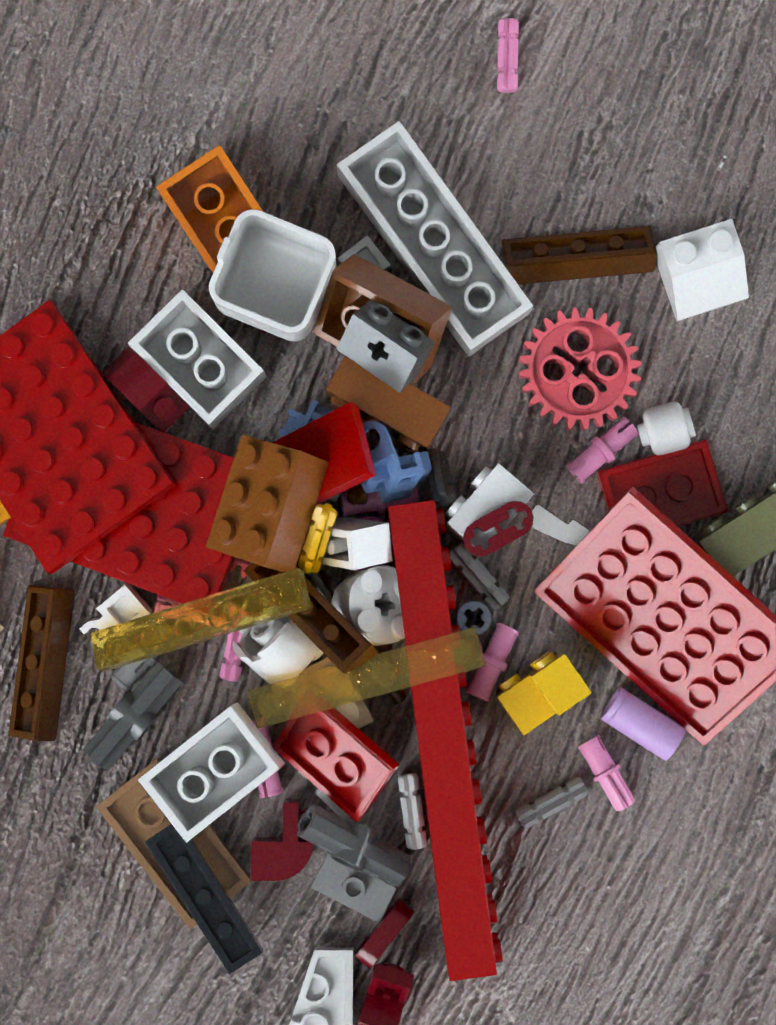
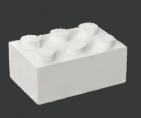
(197, 359)
(211, 771)

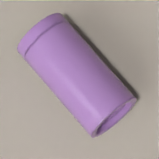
(643, 724)

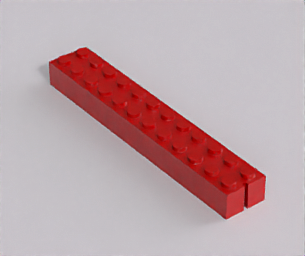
(443, 749)

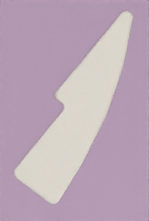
(556, 528)

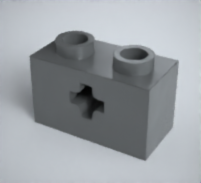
(385, 345)

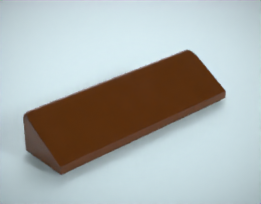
(580, 255)
(326, 627)
(41, 663)

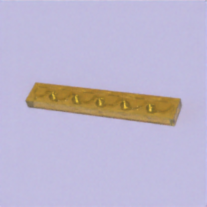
(201, 620)
(378, 676)

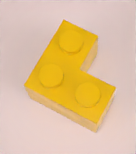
(543, 692)

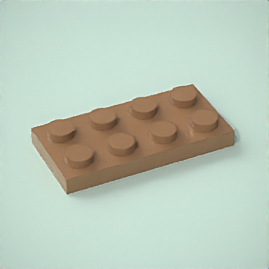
(137, 818)

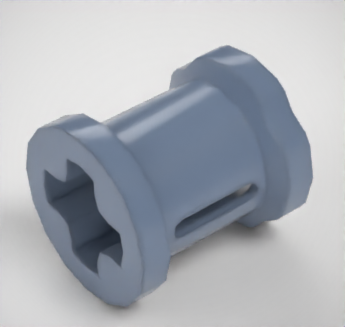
(485, 617)

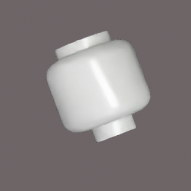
(666, 428)

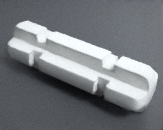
(412, 811)

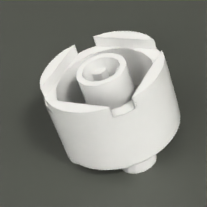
(356, 602)
(276, 649)

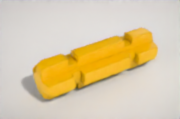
(317, 538)

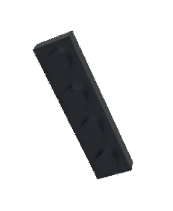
(205, 898)

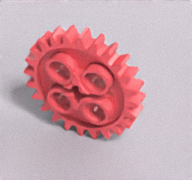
(601, 343)

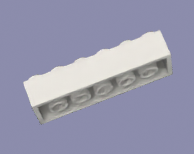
(433, 237)

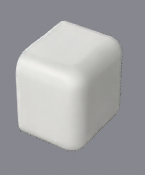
(272, 275)

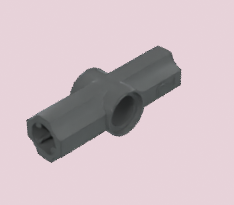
(133, 716)
(354, 845)

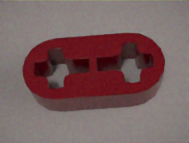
(492, 520)
(384, 933)

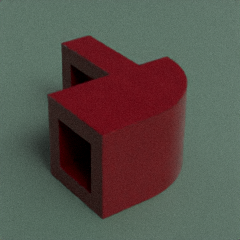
(146, 389)
(281, 856)
(385, 995)

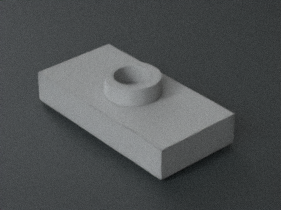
(353, 888)

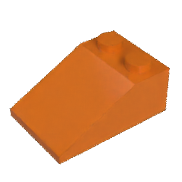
(207, 201)

